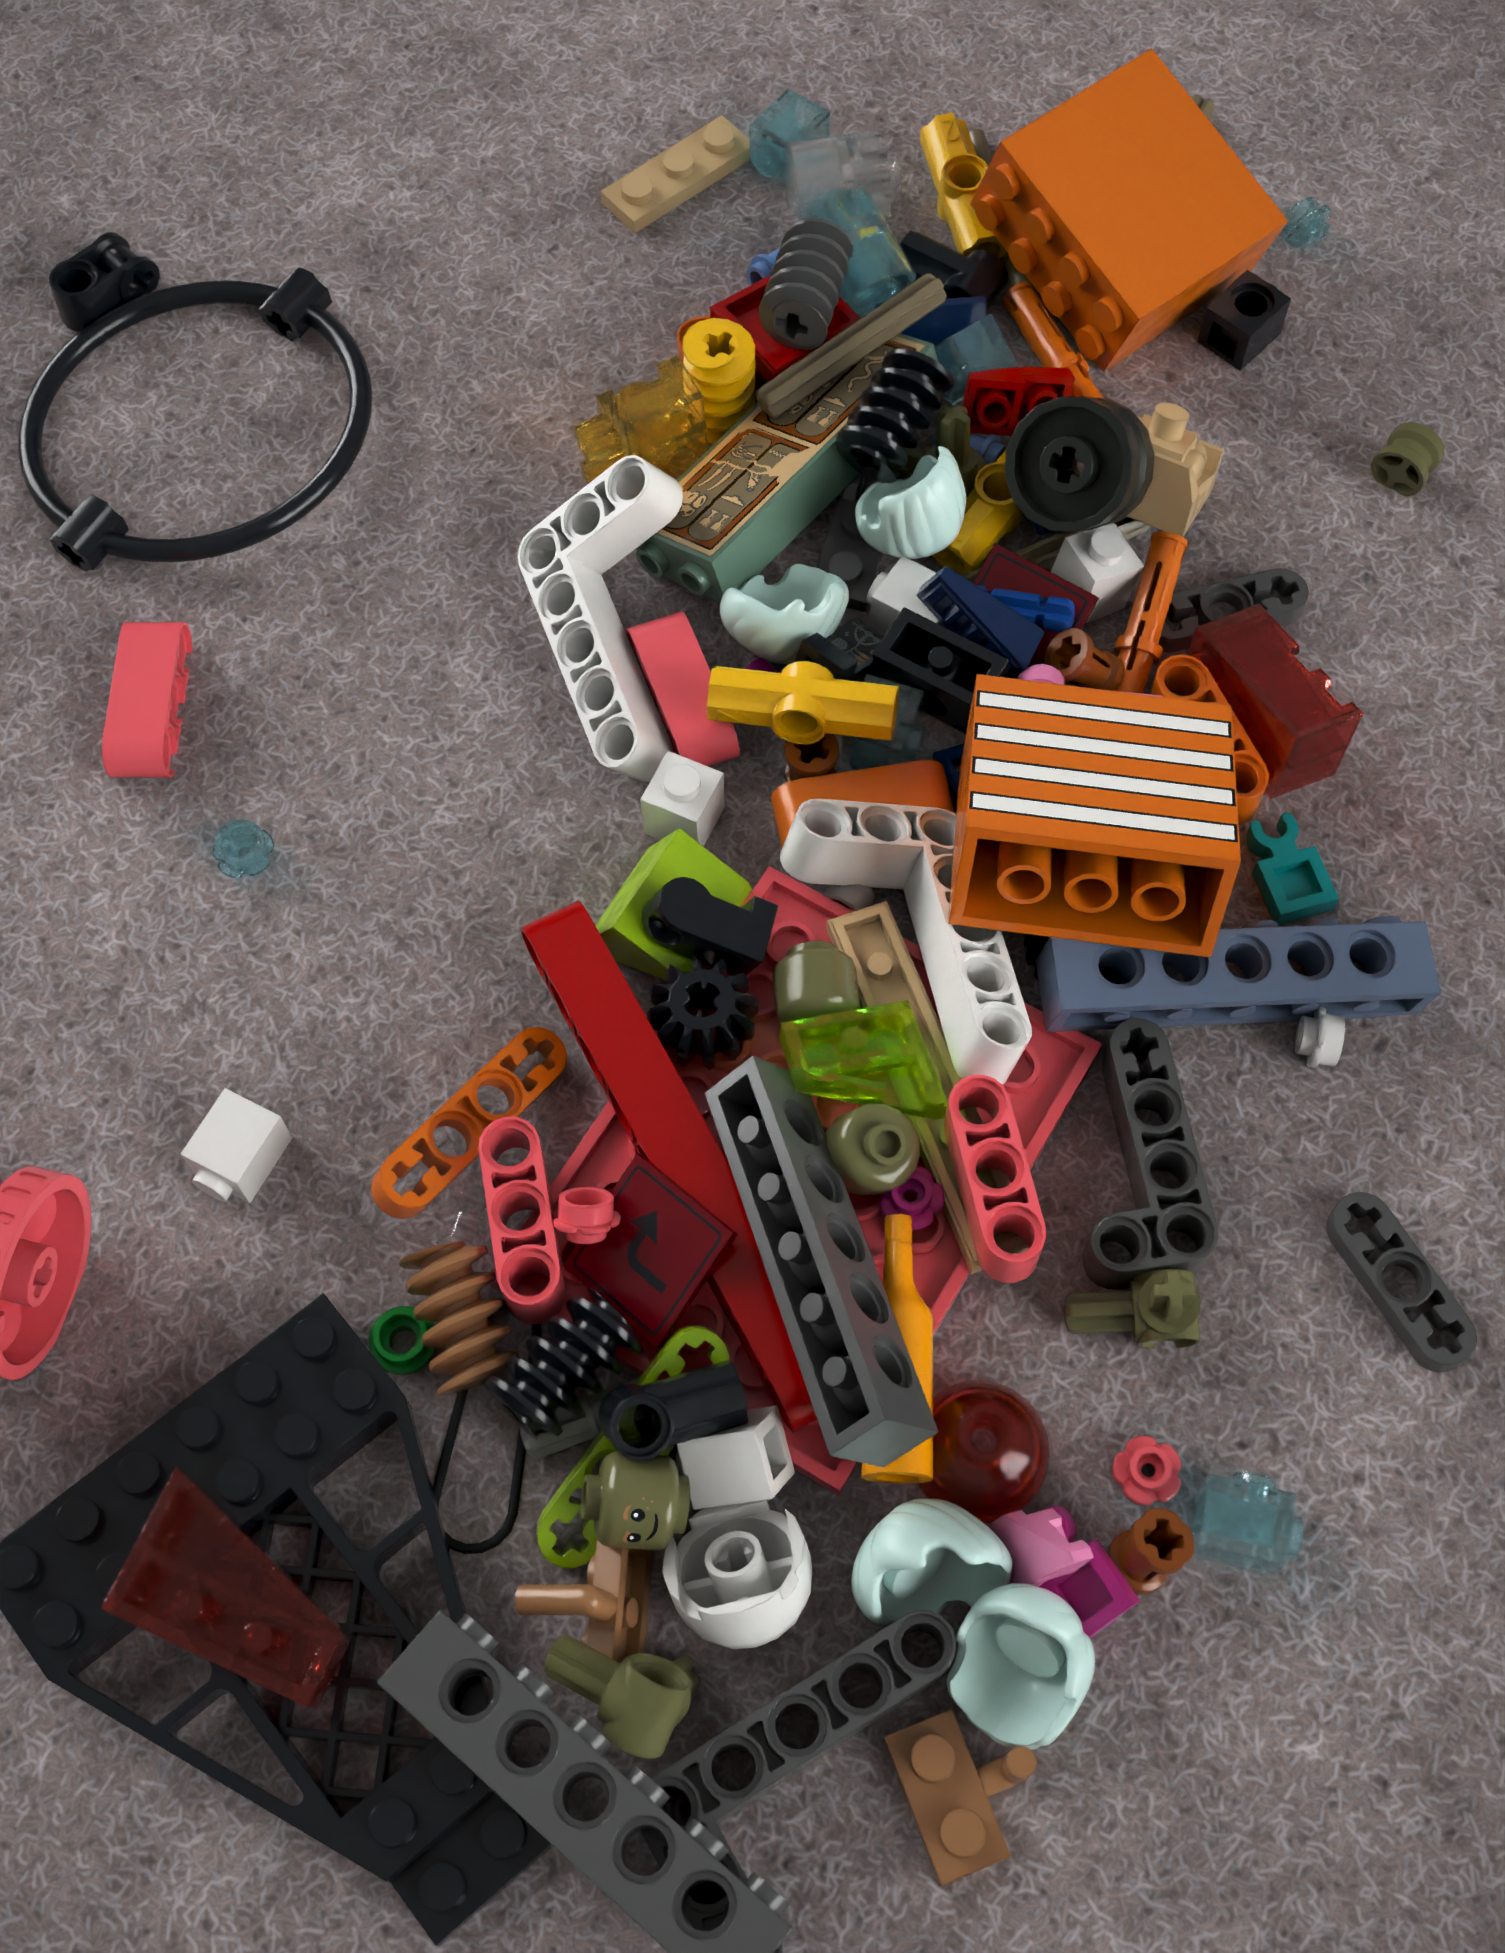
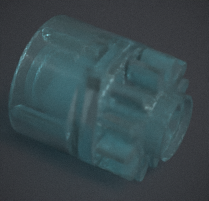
(878, 261)

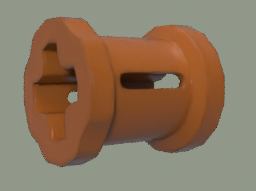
(1082, 662)
(811, 759)
(1152, 1549)

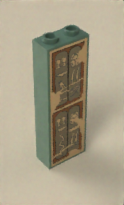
(761, 486)

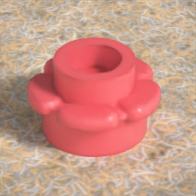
(585, 1214)
(1137, 1486)

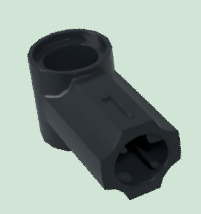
(961, 275)
(680, 1409)

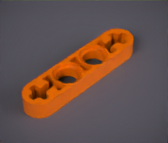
(468, 1118)

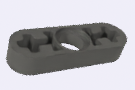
(1239, 592)
(1407, 1255)

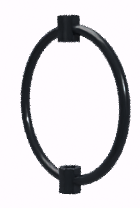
(94, 526)

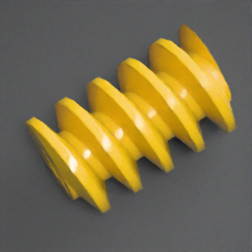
(723, 368)

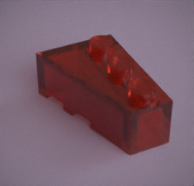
(1276, 699)
(225, 1598)

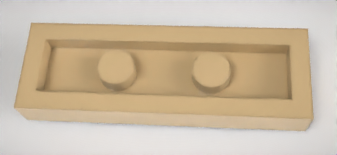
(677, 174)

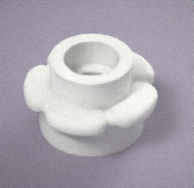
(1320, 1038)

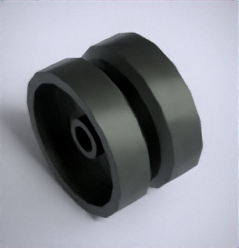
(1083, 429)

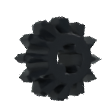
(704, 990)

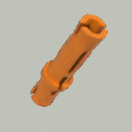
(1047, 338)
(1153, 595)

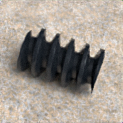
(890, 412)
(564, 1364)

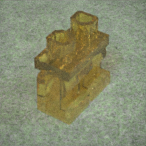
(647, 419)

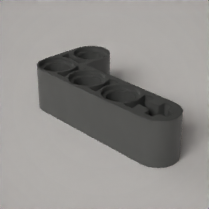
(1150, 1149)

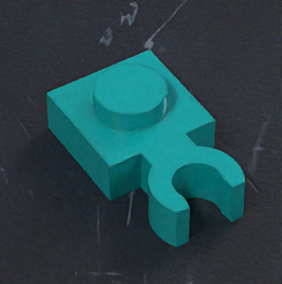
(1290, 879)

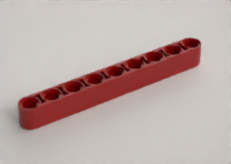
(666, 1131)

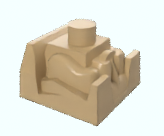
(1181, 471)

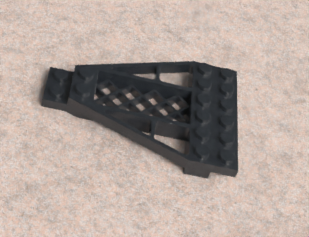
(256, 1446)

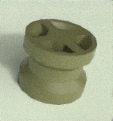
(1408, 458)

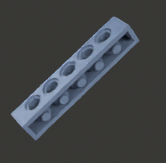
(1394, 953)

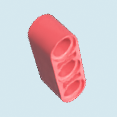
(679, 685)
(145, 699)
(1000, 1148)
(517, 1189)

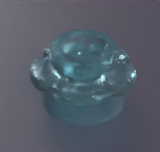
(1306, 222)
(240, 835)

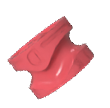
(41, 1262)

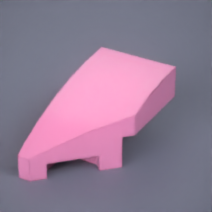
(1039, 1546)

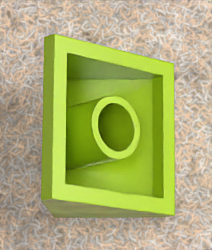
(665, 860)

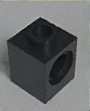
(1243, 320)

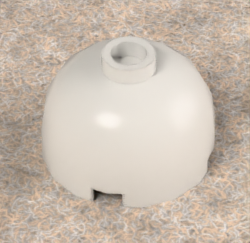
(739, 1574)

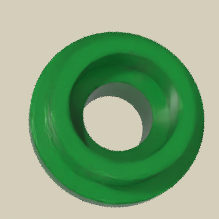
(383, 1332)

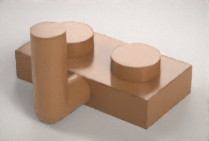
(612, 1599)
(952, 1794)

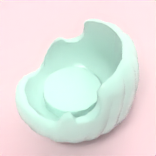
(915, 513)
(778, 616)
(926, 1559)
(1021, 1665)

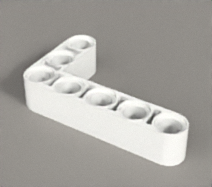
(564, 573)
(965, 965)

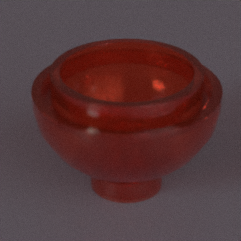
(994, 1480)

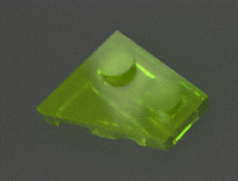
(865, 1059)

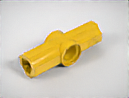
(956, 178)
(983, 520)
(802, 702)

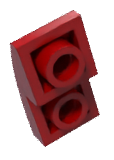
(1006, 395)

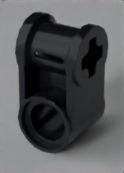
(100, 280)

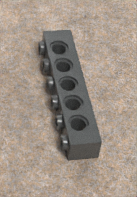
(819, 1267)
(426, 1685)

